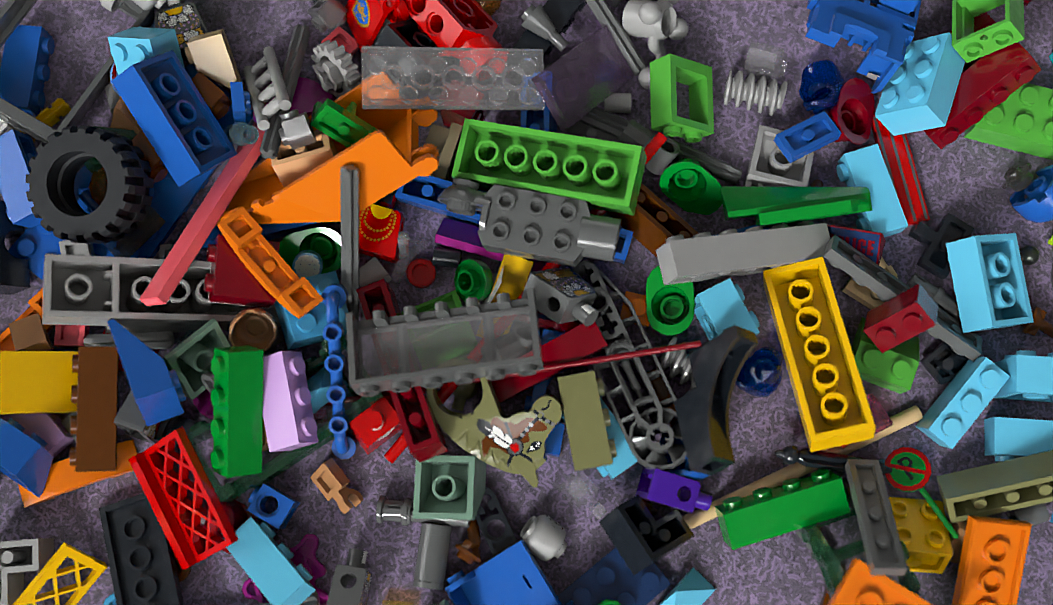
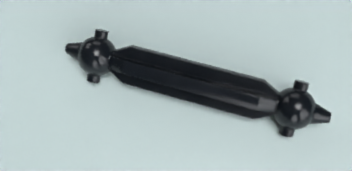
(820, 459)

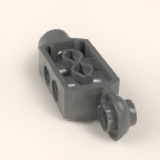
(534, 223)

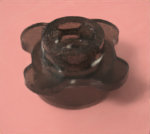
(1018, 177)

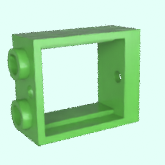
(972, 44)
(663, 97)

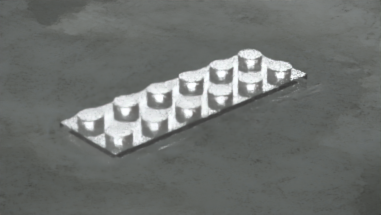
(450, 78)

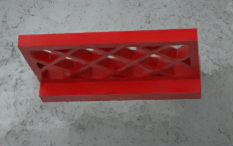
(168, 498)

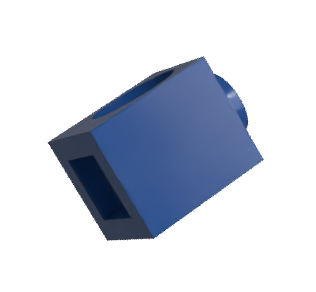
(284, 512)

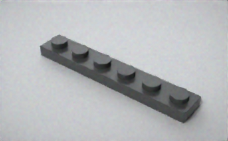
(886, 286)

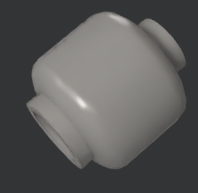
(544, 537)

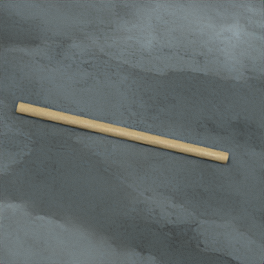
(797, 470)

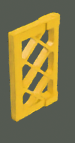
(81, 561)

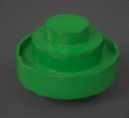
(473, 279)

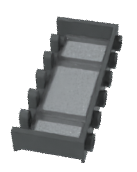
(444, 345)

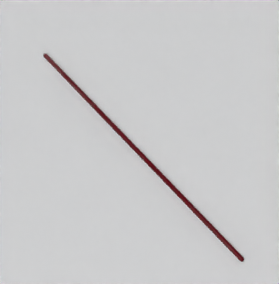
(650, 351)

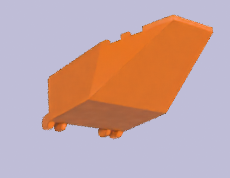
(384, 161)

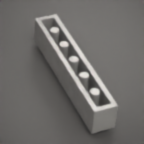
(740, 253)

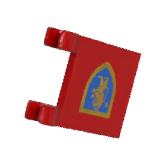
(367, 18)

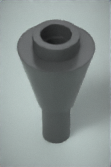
(539, 23)

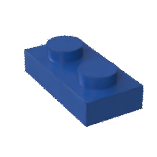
(240, 102)
(807, 137)

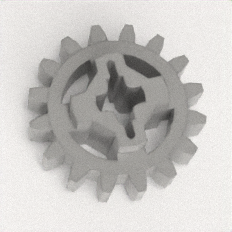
(335, 68)

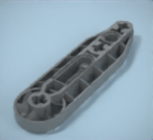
(642, 430)

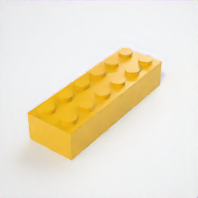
(818, 355)

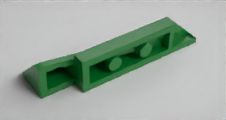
(792, 204)

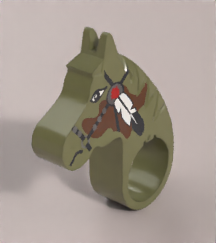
(503, 441)

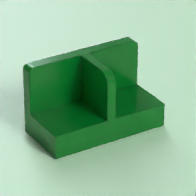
(339, 122)

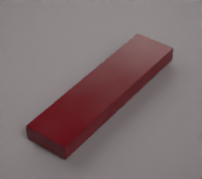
(570, 346)

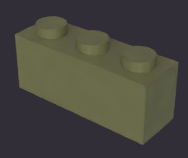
(586, 421)

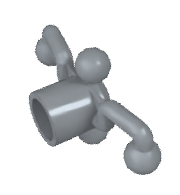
(653, 21)

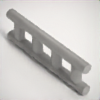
(276, 88)

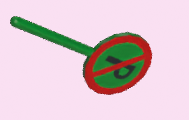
(911, 473)

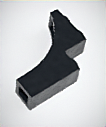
(705, 410)

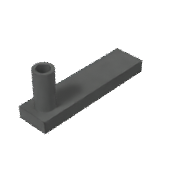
(875, 517)

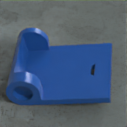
(504, 580)

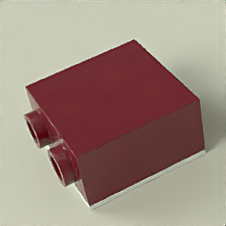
(231, 280)

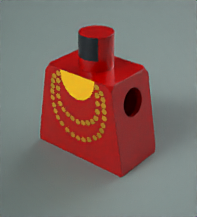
(380, 229)

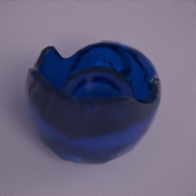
(820, 85)
(761, 372)

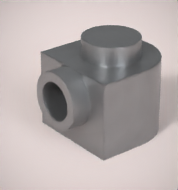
(327, 14)
(296, 129)

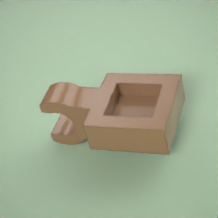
(333, 484)

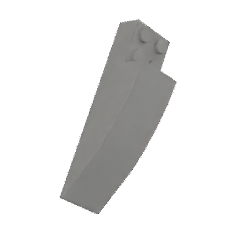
(108, 288)

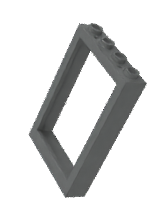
(10, 17)

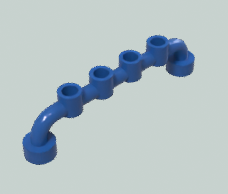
(344, 443)

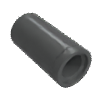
(432, 556)

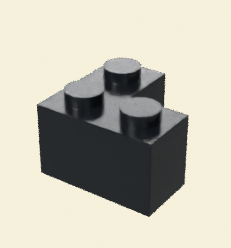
(642, 538)

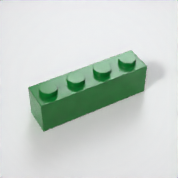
(237, 411)
(782, 508)

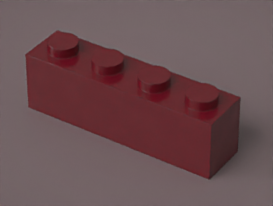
(983, 88)

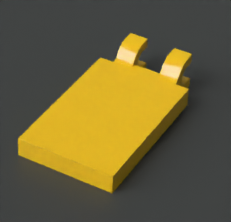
(36, 382)

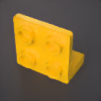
(922, 534)

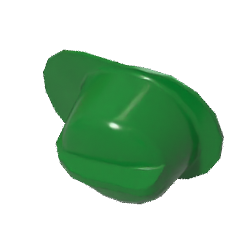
(691, 187)
(319, 239)
(669, 306)

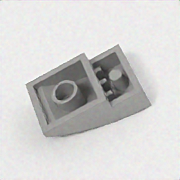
(771, 168)

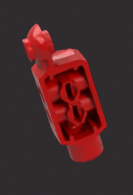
(454, 23)

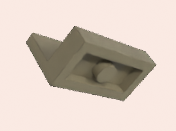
(447, 142)

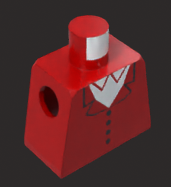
(376, 424)

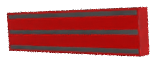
(902, 172)

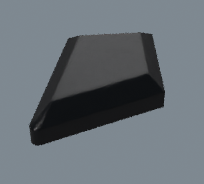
(943, 363)

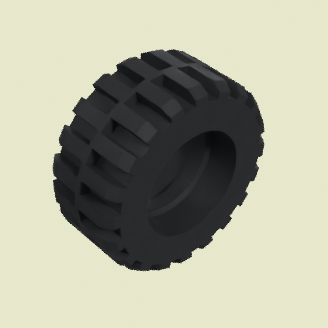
(53, 185)

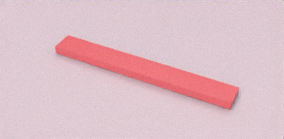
(202, 224)

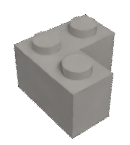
(21, 557)

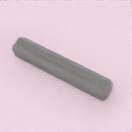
(153, 340)

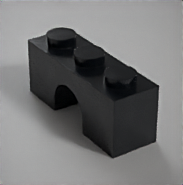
(13, 270)

